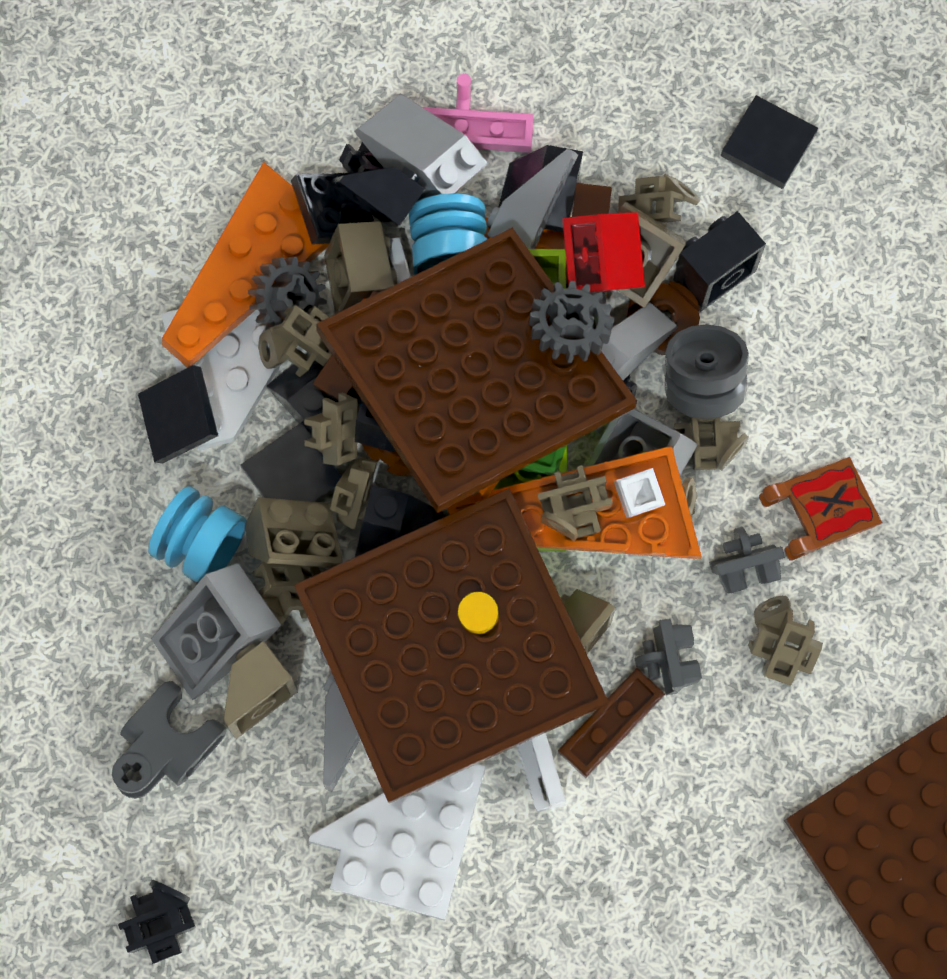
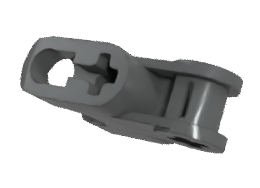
(158, 748)

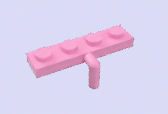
(487, 128)

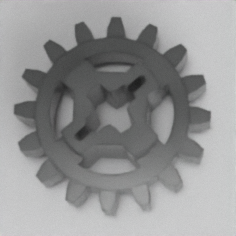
(293, 281)
(571, 322)

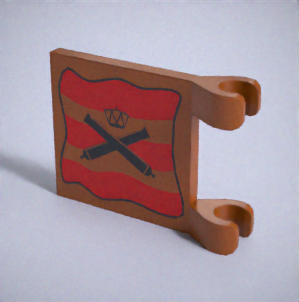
(828, 505)

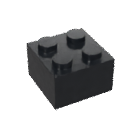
(719, 259)

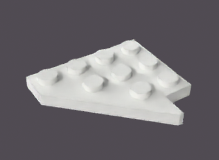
(232, 377)
(405, 849)

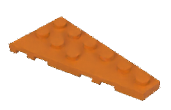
(261, 229)
(658, 532)

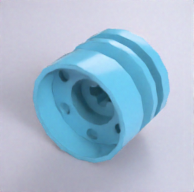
(445, 227)
(197, 535)

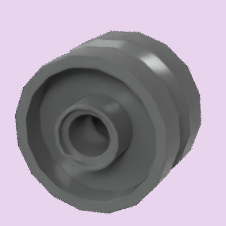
(706, 371)

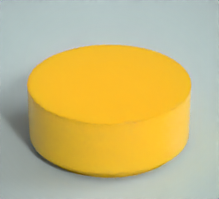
(478, 612)

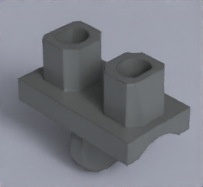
(764, 559)
(668, 640)

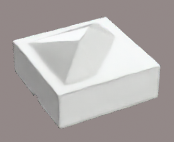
(639, 493)

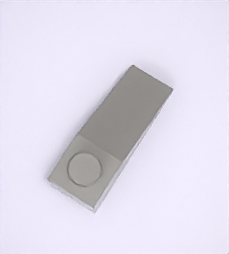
(533, 202)
(636, 339)
(339, 735)

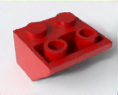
(604, 251)

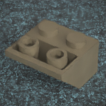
(293, 533)

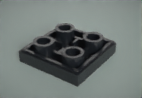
(769, 142)
(325, 206)
(177, 414)
(291, 469)

